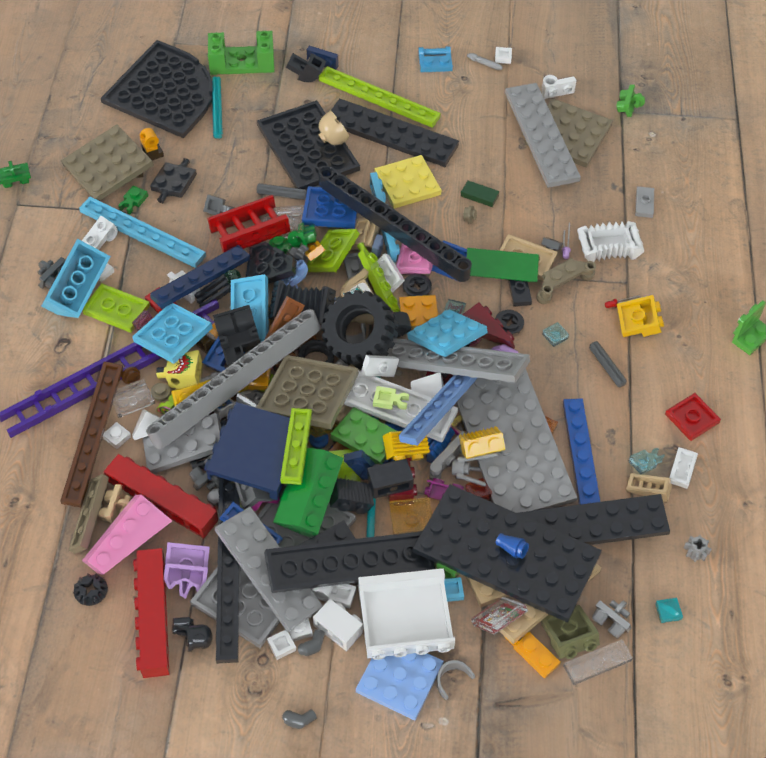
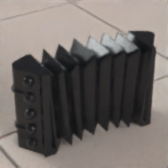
(312, 299)

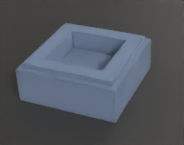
(377, 245)

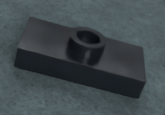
(520, 293)

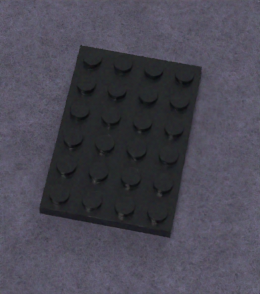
(300, 149)

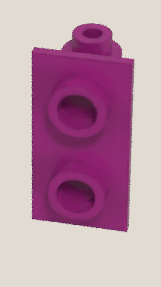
(437, 488)

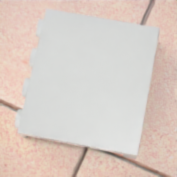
(405, 614)

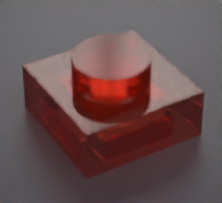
(478, 490)

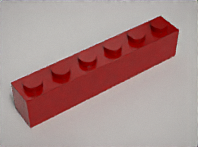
(168, 498)
(152, 613)

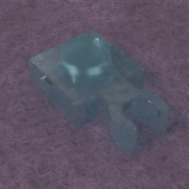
(645, 461)

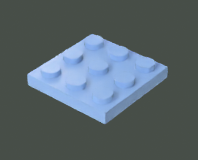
(400, 682)

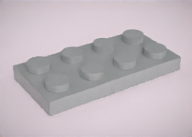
(191, 445)

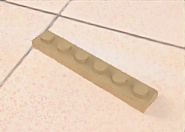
(530, 619)

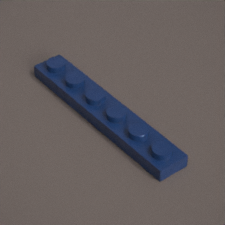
(199, 276)

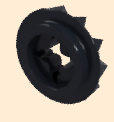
(421, 281)
(517, 321)
(94, 596)

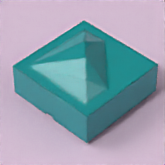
(669, 610)

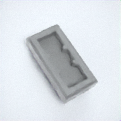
(644, 202)

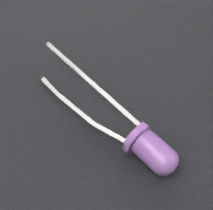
(566, 250)

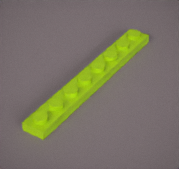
(379, 97)

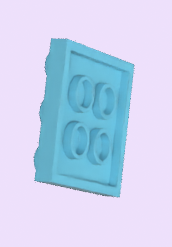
(172, 332)
(447, 333)

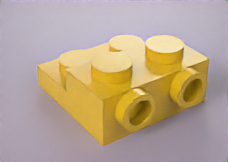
(640, 316)

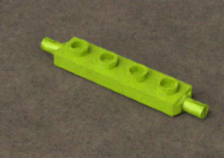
(376, 277)

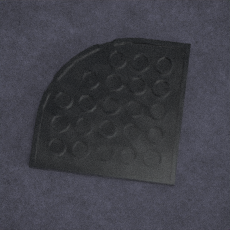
(164, 89)

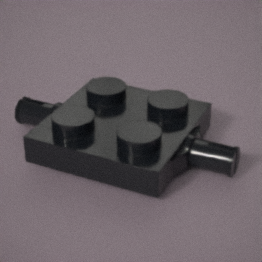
(173, 180)

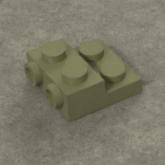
(573, 636)

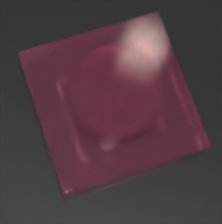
(142, 320)

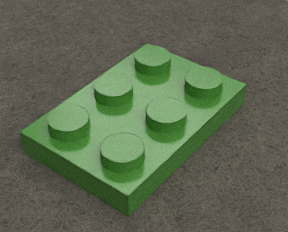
(363, 433)

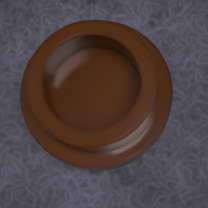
(130, 375)

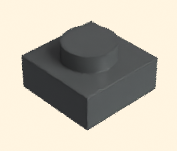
(552, 244)

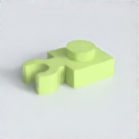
(387, 397)

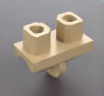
(117, 502)

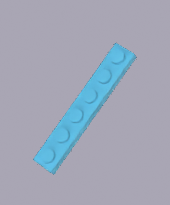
(391, 247)

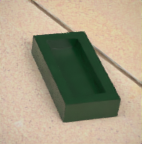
(480, 193)

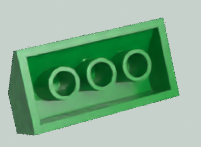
(305, 505)

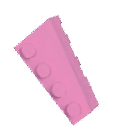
(129, 531)

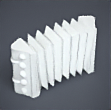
(610, 240)

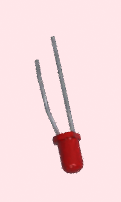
(609, 304)

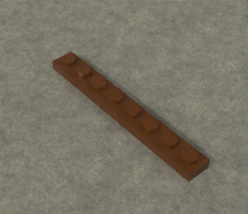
(91, 435)

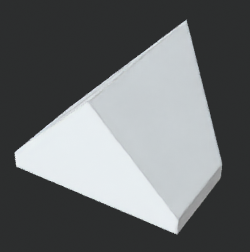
(146, 418)

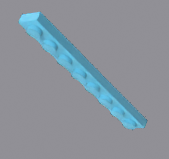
(144, 232)

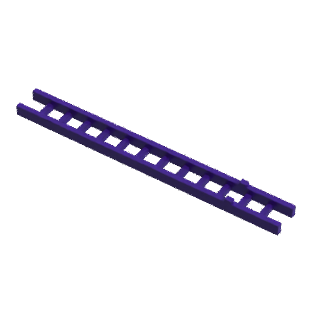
(86, 372)

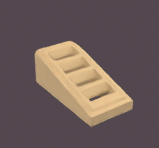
(658, 482)

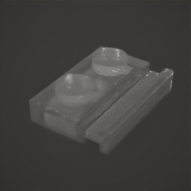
(132, 398)

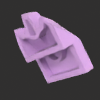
(186, 566)

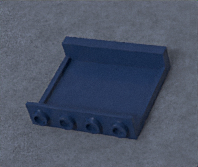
(251, 449)

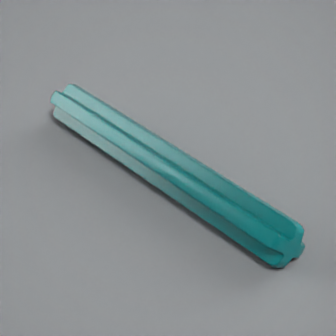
(217, 108)

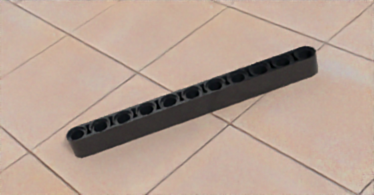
(395, 224)

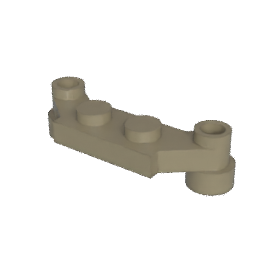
(562, 274)

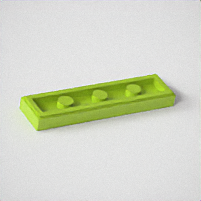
(296, 446)

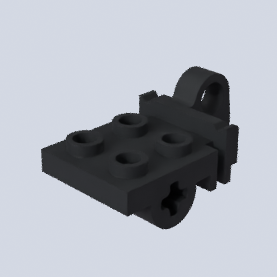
(236, 332)

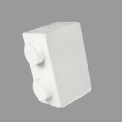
(338, 624)

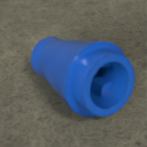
(513, 545)

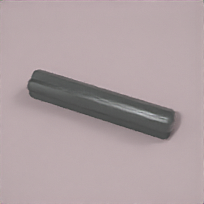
(281, 191)
(608, 364)

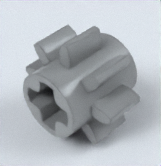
(701, 552)

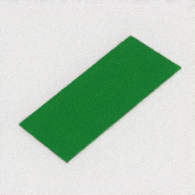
(503, 264)

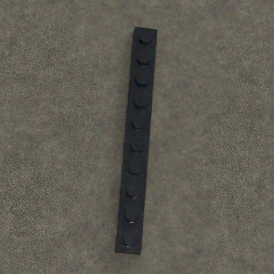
(227, 586)

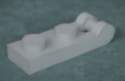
(445, 458)

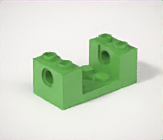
(226, 59)

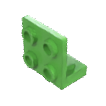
(750, 331)

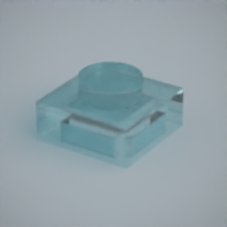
(555, 334)

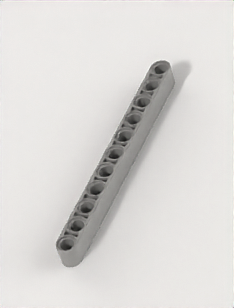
(233, 379)

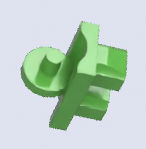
(629, 100)

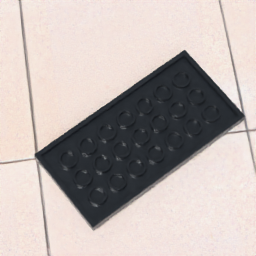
(464, 539)

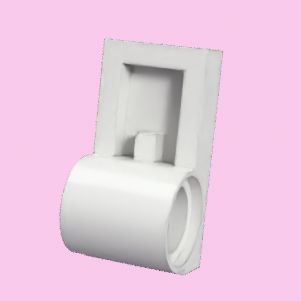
(553, 87)
(100, 232)
(338, 593)

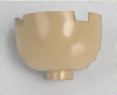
(332, 130)

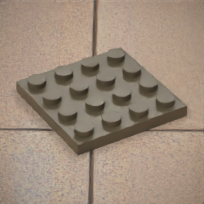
(579, 129)
(107, 163)
(309, 385)

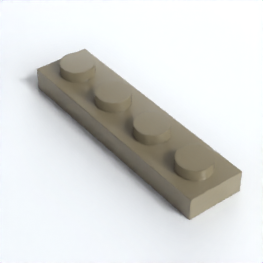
(89, 513)

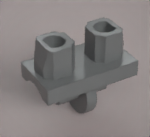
(50, 271)
(201, 479)

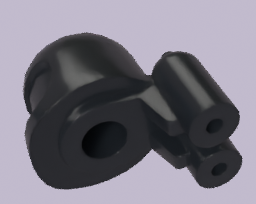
(195, 635)

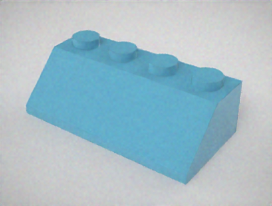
(76, 280)

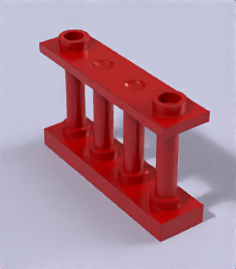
(252, 235)

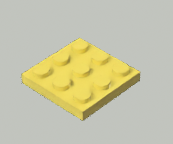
(408, 181)

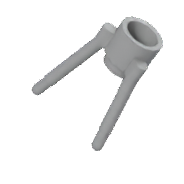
(461, 467)

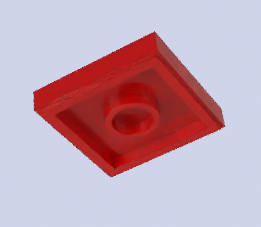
(692, 416)

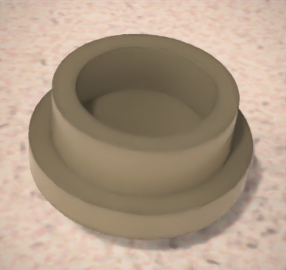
(470, 214)
(160, 391)

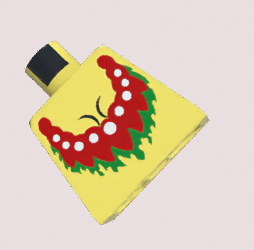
(183, 372)

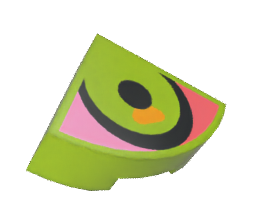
(163, 408)

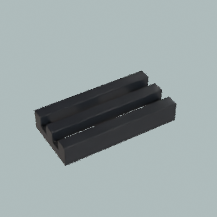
(212, 290)

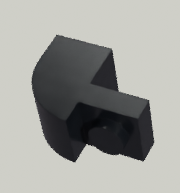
(307, 70)

